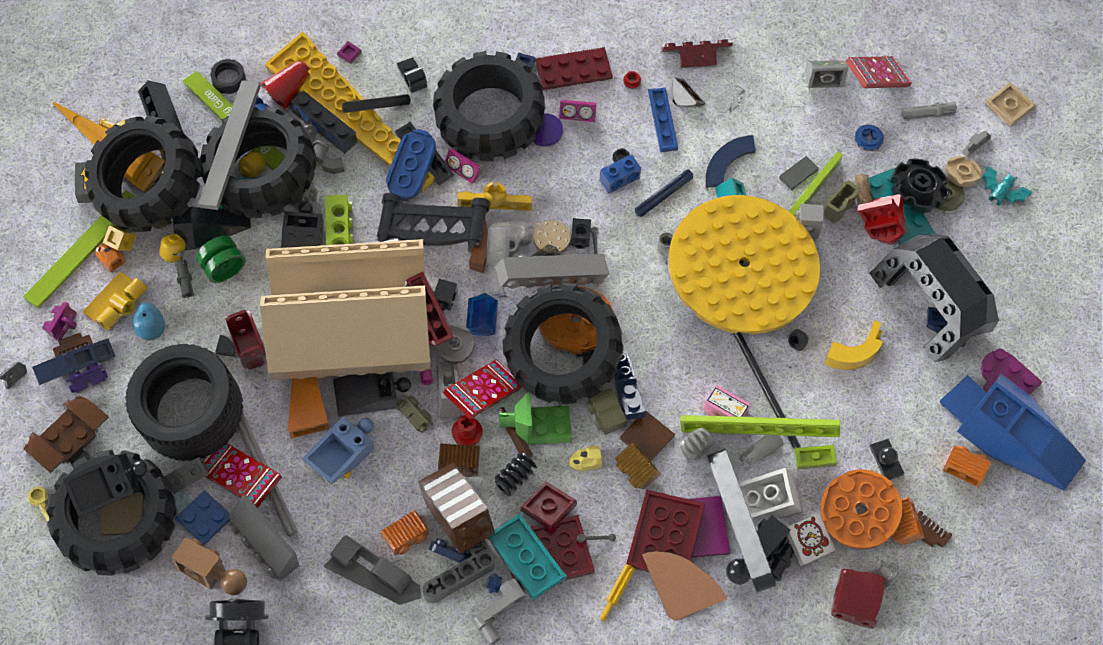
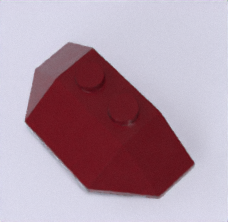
(438, 326)

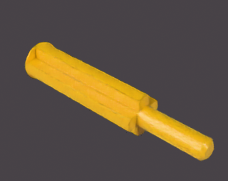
(618, 590)

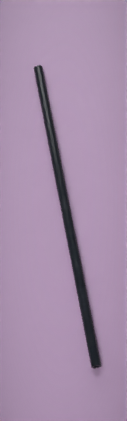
(763, 383)

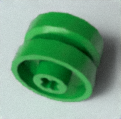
(220, 259)

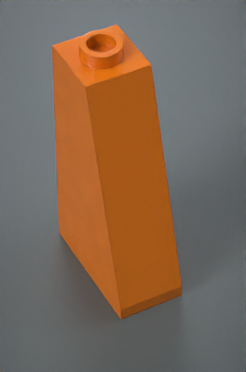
(306, 408)

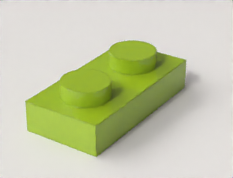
(815, 457)

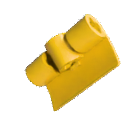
(115, 300)

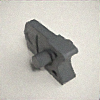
(13, 374)

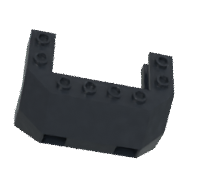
(950, 286)

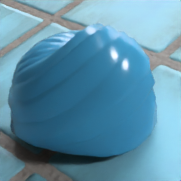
(148, 326)

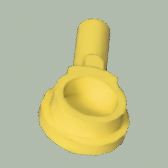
(38, 497)

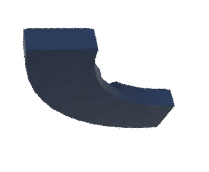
(725, 156)

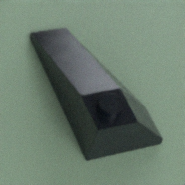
(202, 225)

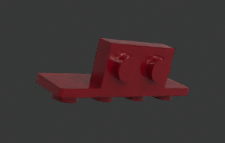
(697, 55)

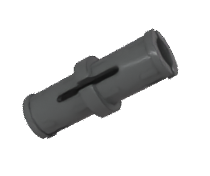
(184, 278)

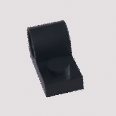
(412, 75)

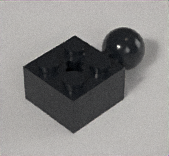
(772, 536)

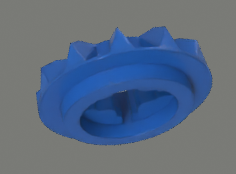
(865, 130)

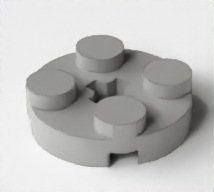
(460, 353)

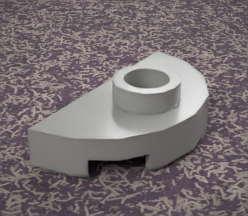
(976, 142)

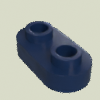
(440, 547)

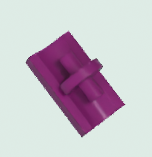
(62, 321)

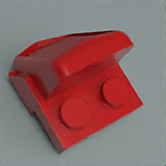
(884, 219)

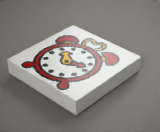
(810, 539)

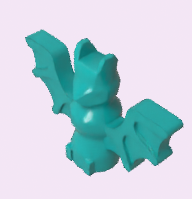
(1002, 190)

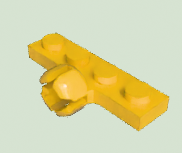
(497, 198)

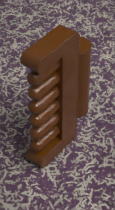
(71, 343)
(931, 536)

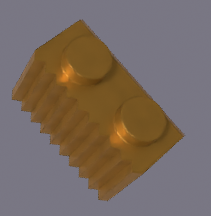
(637, 466)

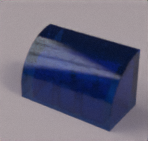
(482, 315)

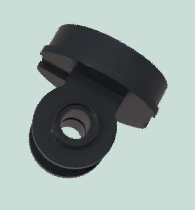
(237, 611)

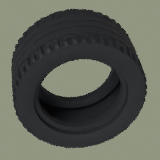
(158, 375)

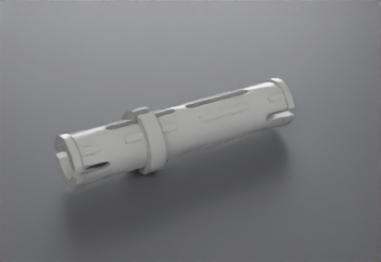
(929, 110)

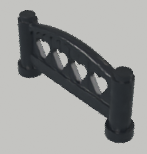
(471, 217)

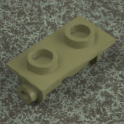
(420, 418)

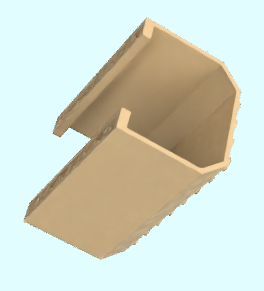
(345, 310)

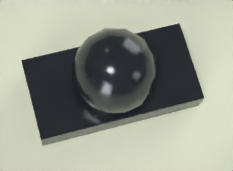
(887, 459)

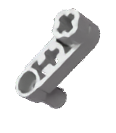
(483, 621)

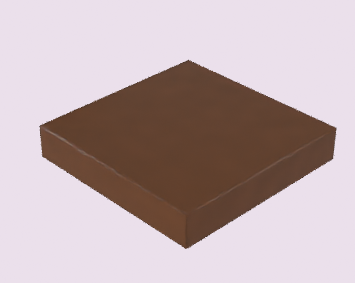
(648, 435)

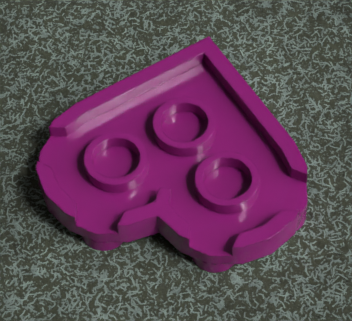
(1004, 363)

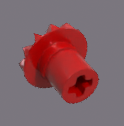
(467, 431)

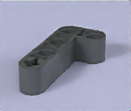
(457, 574)

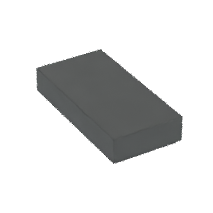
(798, 173)

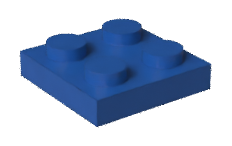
(203, 517)

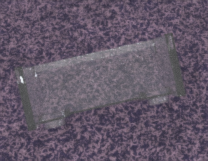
(497, 248)

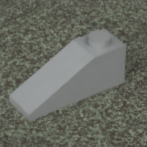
(446, 376)

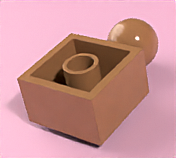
(207, 567)

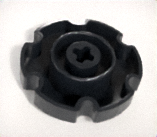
(920, 185)

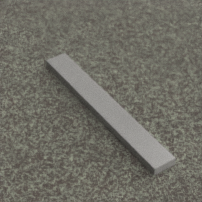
(229, 145)

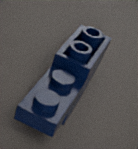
(73, 361)
(627, 389)

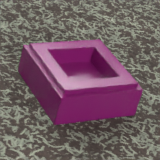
(349, 52)

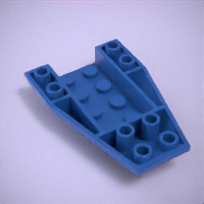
(1022, 435)

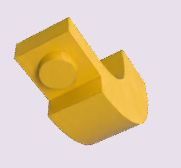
(855, 357)

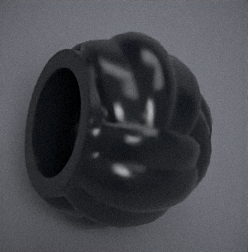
(798, 339)

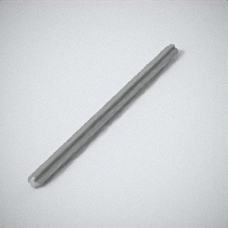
(275, 494)

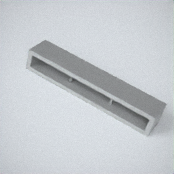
(551, 270)

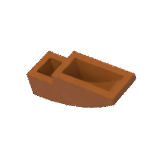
(478, 257)

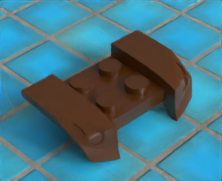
(67, 434)

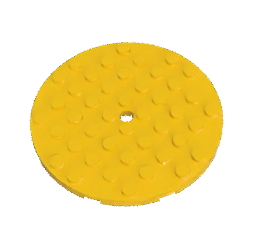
(738, 298)

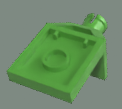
(538, 424)

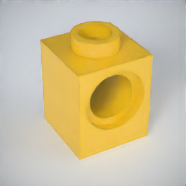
(119, 238)

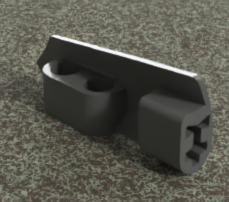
(384, 577)

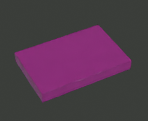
(712, 533)

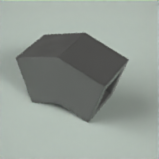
(333, 165)

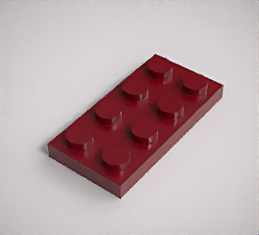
(573, 68)

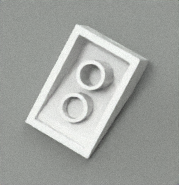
(771, 495)

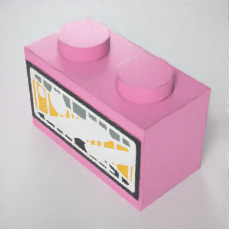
(725, 404)

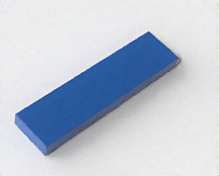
(662, 119)

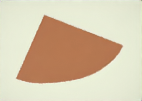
(682, 584)

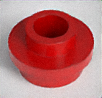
(632, 75)

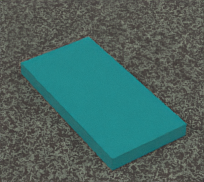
(526, 557)

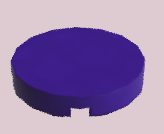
(551, 131)

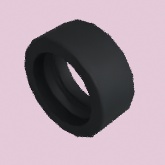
(227, 88)

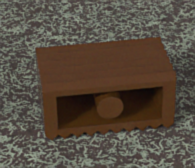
(463, 456)

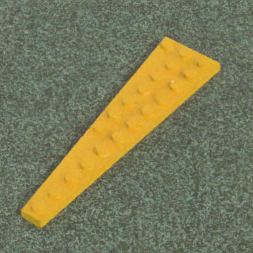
(331, 91)

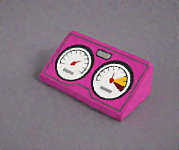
(577, 110)
(462, 166)

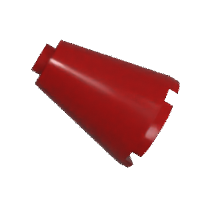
(286, 83)

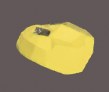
(586, 459)

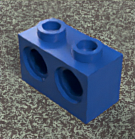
(620, 173)

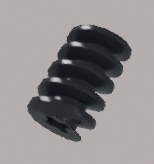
(514, 472)

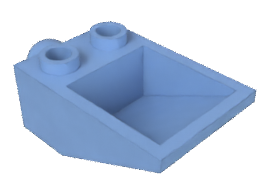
(338, 450)

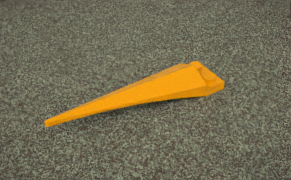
(141, 172)

